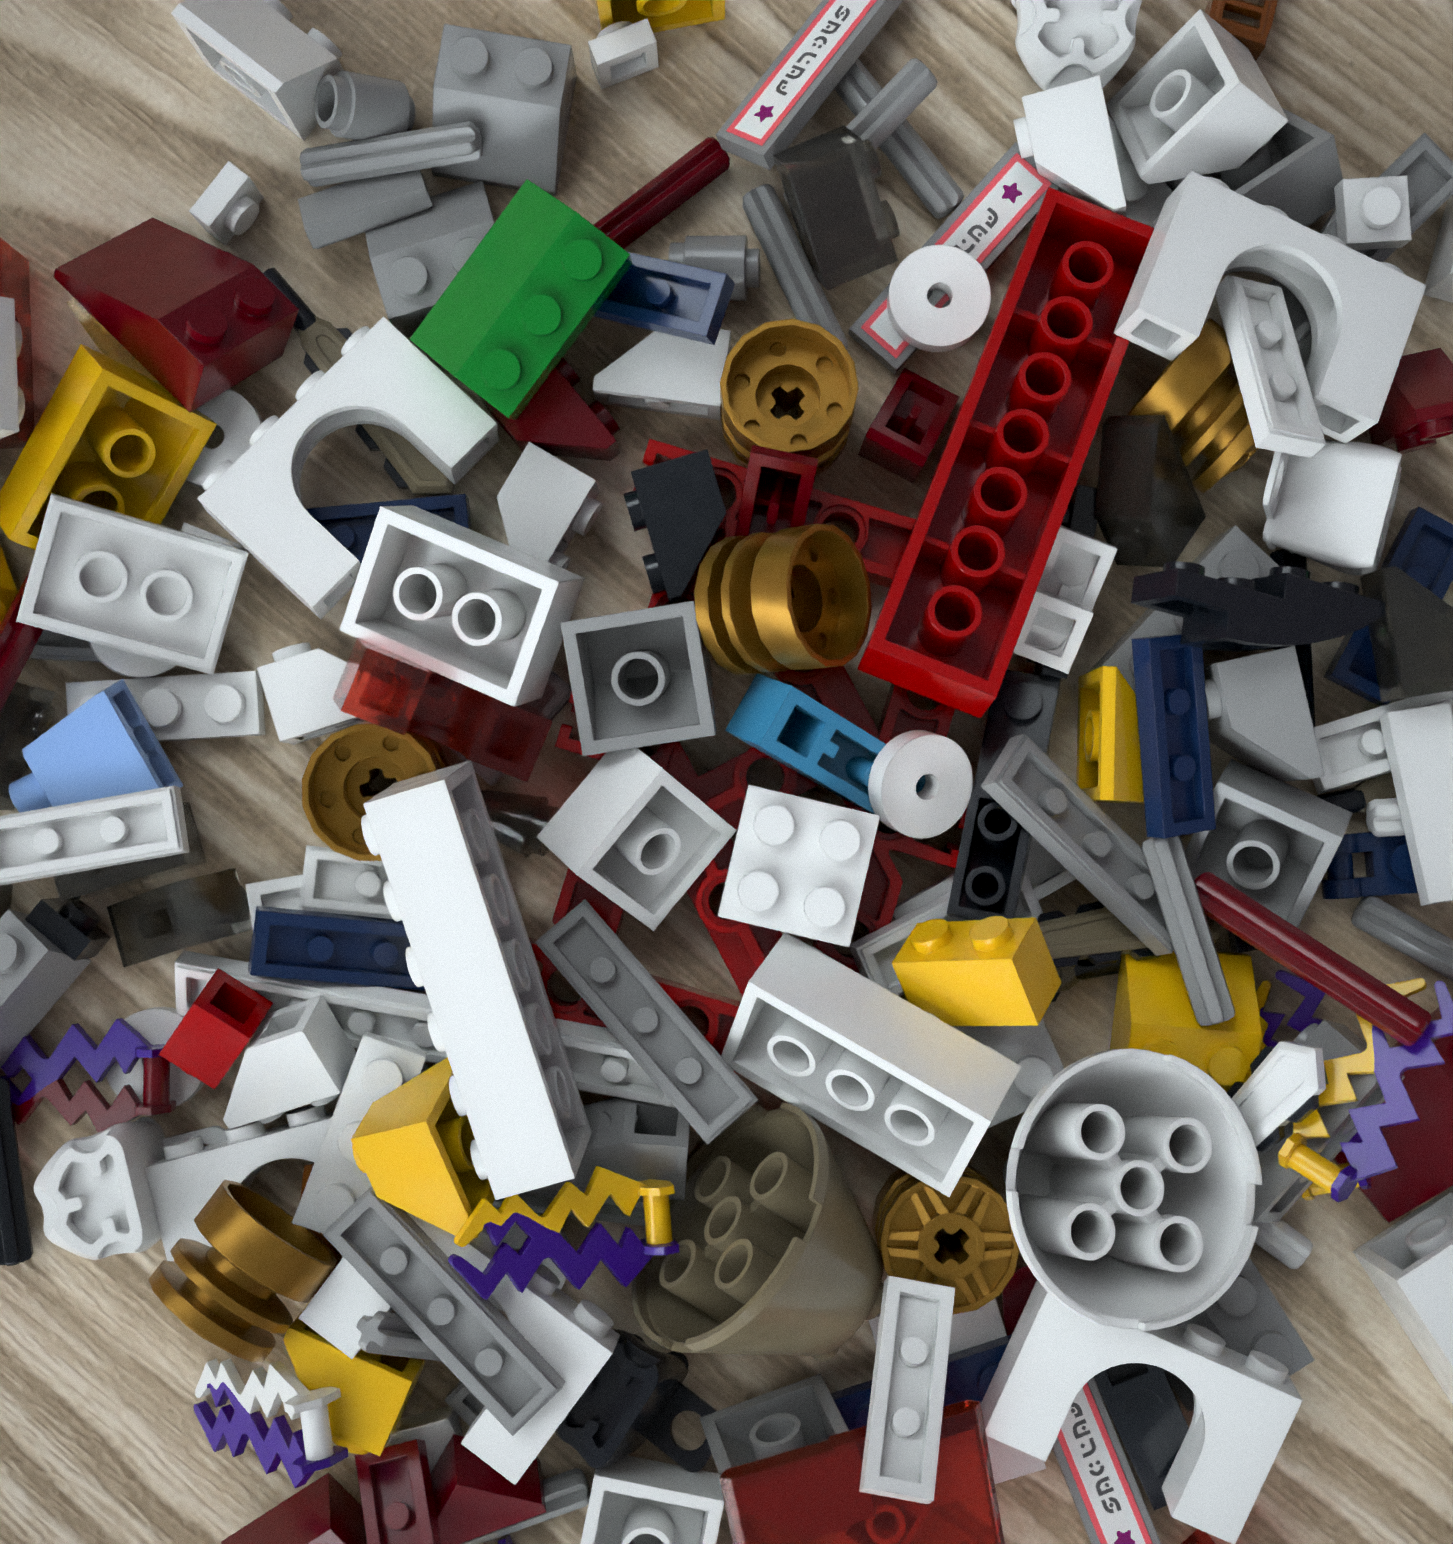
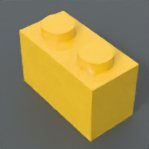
(978, 971)

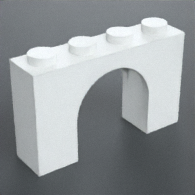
(1353, 303)
(375, 383)
(193, 1172)
(565, 1333)
(1237, 1417)

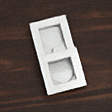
(1065, 599)

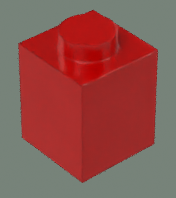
(216, 1028)

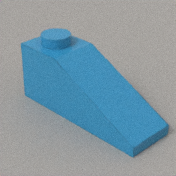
(808, 739)

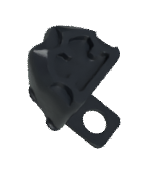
(632, 1402)

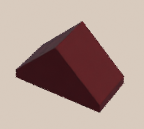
(908, 425)
(775, 491)
(478, 1499)

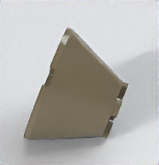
(765, 1247)

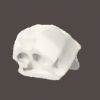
(1074, 38)
(1333, 504)
(99, 1191)

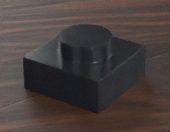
(69, 926)

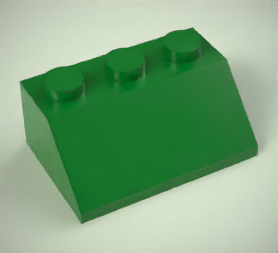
(522, 299)

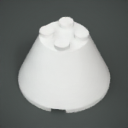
(1133, 1189)

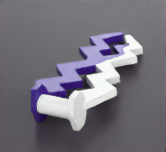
(301, 1450)

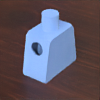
(93, 755)

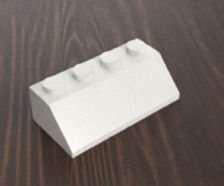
(867, 1063)

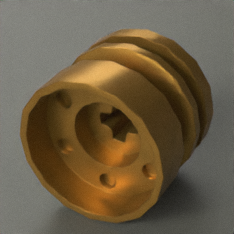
(788, 367)
(1203, 407)
(783, 600)
(340, 774)
(912, 1213)
(232, 1287)

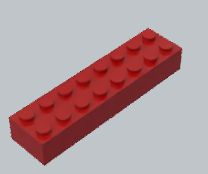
(1010, 459)

